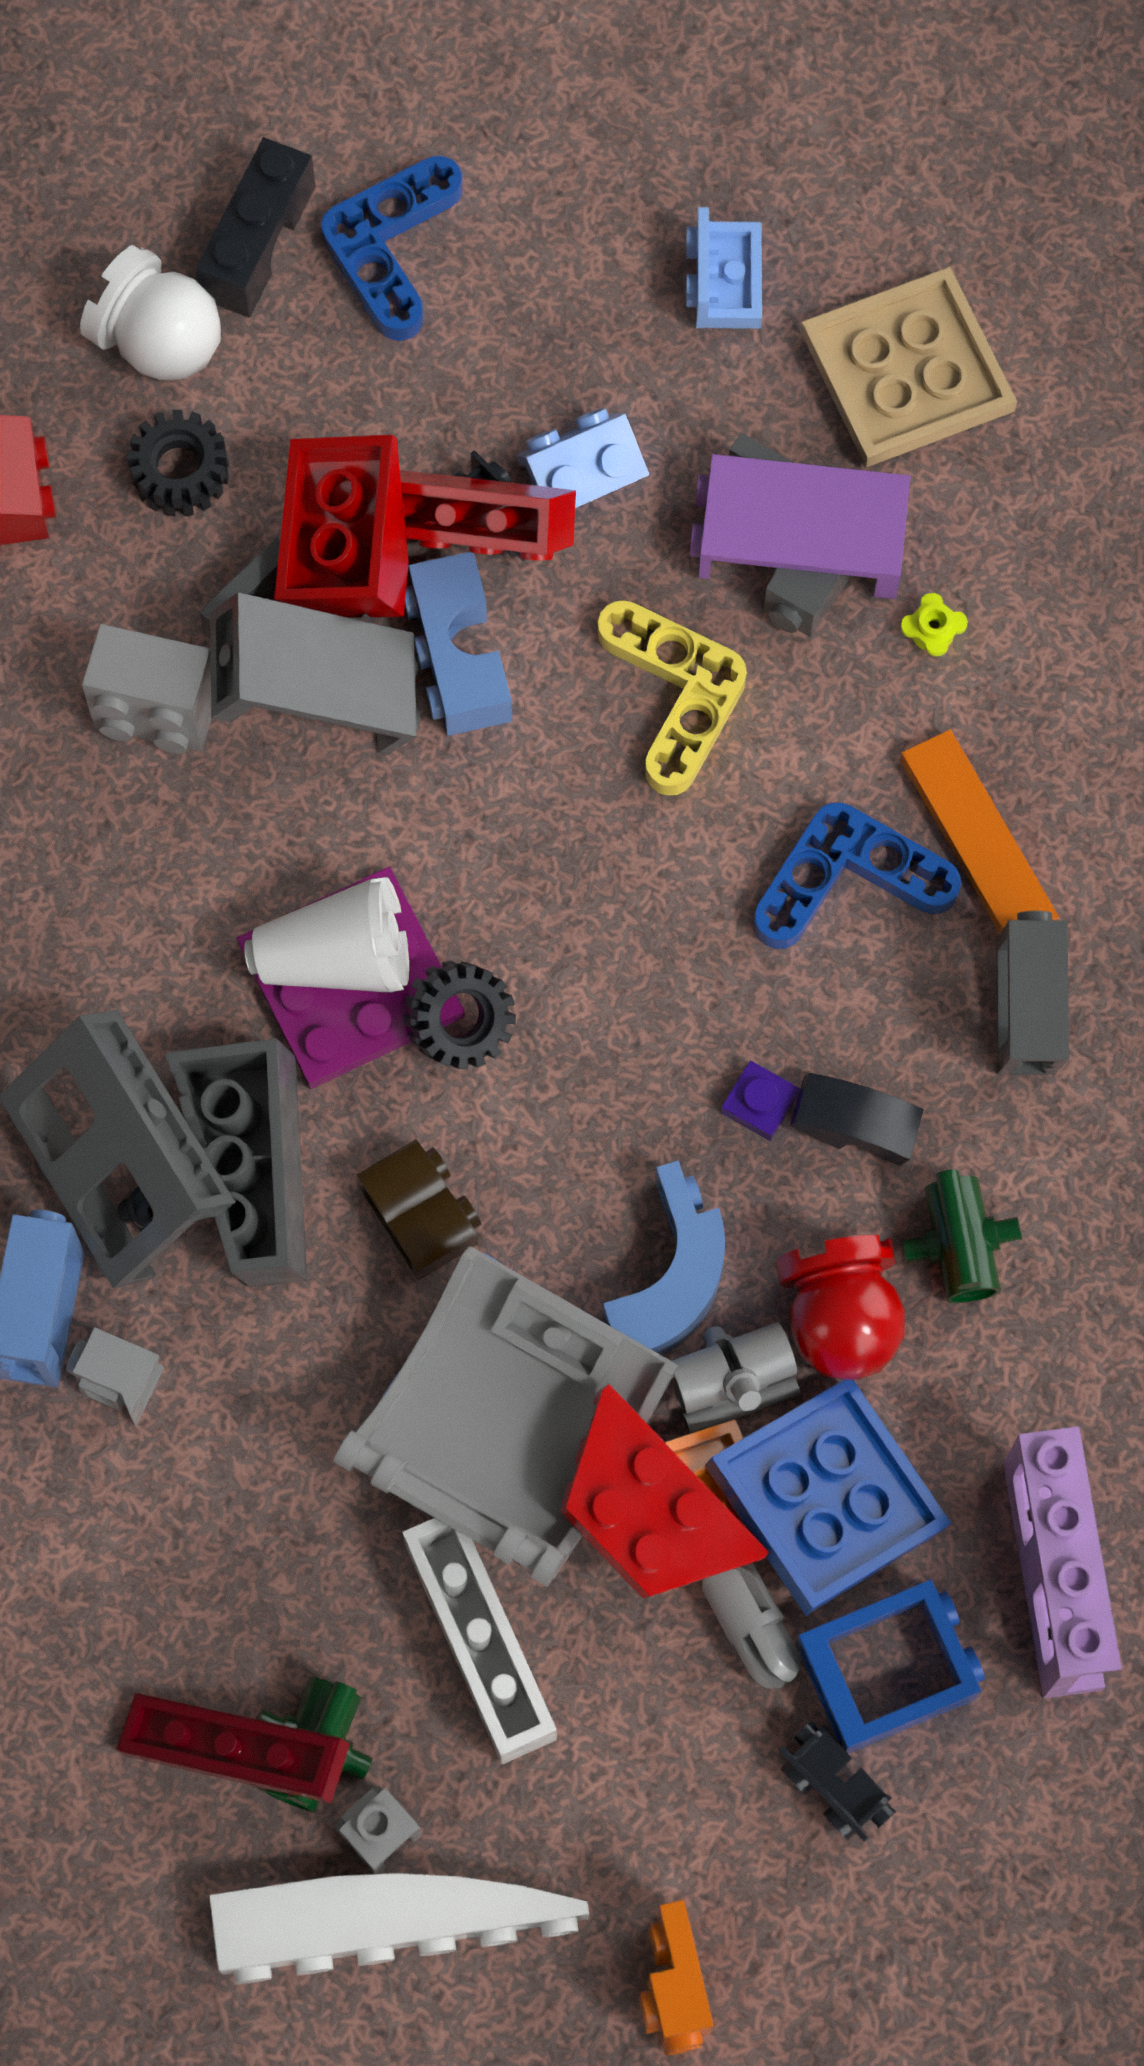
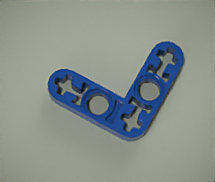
(370, 246)
(854, 854)

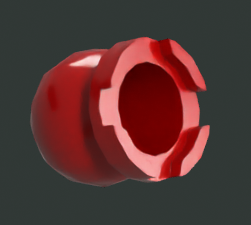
(845, 1313)

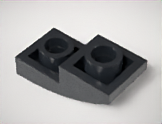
(858, 1115)

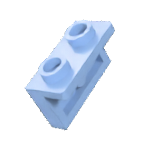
(727, 273)
(589, 459)

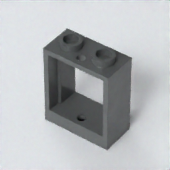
(1032, 995)

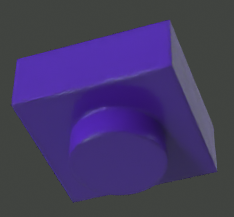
(760, 1100)

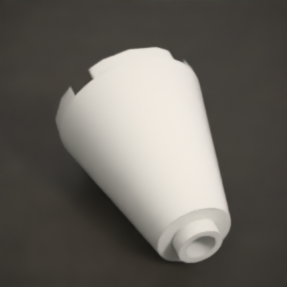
(335, 943)

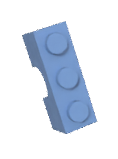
(468, 688)

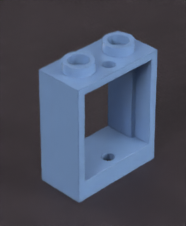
(38, 1297)

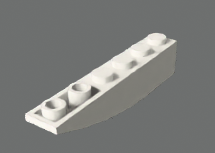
(373, 1916)

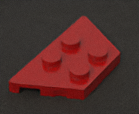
(648, 1506)

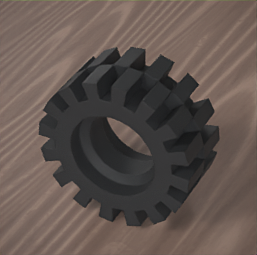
(174, 434)
(491, 1021)

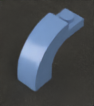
(681, 1299)

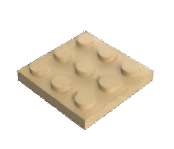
(908, 367)

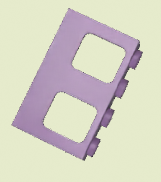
(1061, 1562)

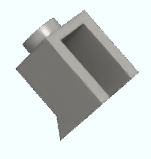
(115, 1372)
(377, 1827)

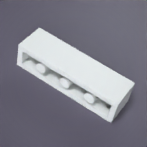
(480, 1639)

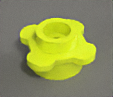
(930, 639)

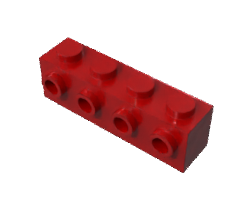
(487, 515)

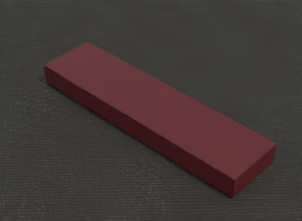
(233, 1747)

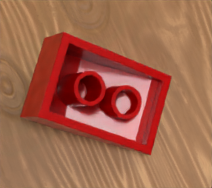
(343, 527)

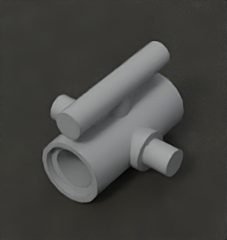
(734, 1376)

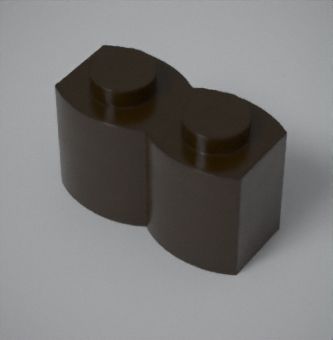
(419, 1208)

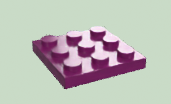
(348, 1028)

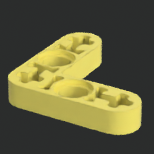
(697, 692)

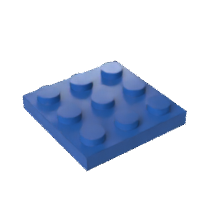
(828, 1495)

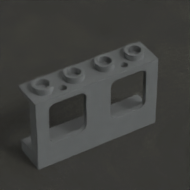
(131, 1126)

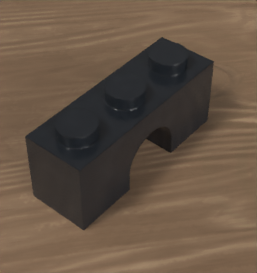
(266, 200)

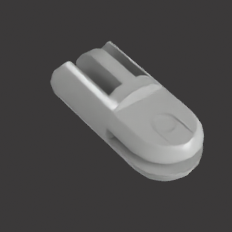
(753, 1625)

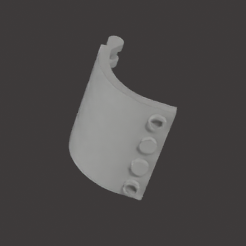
(496, 1411)

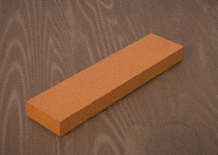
(974, 829)

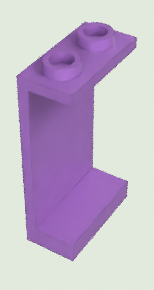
(802, 519)

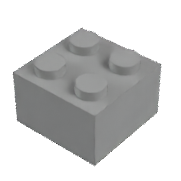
(149, 689)

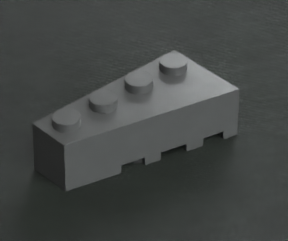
(247, 1122)

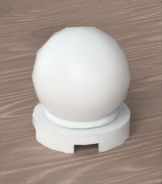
(157, 319)

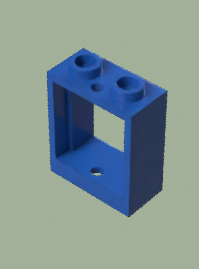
(833, 1690)

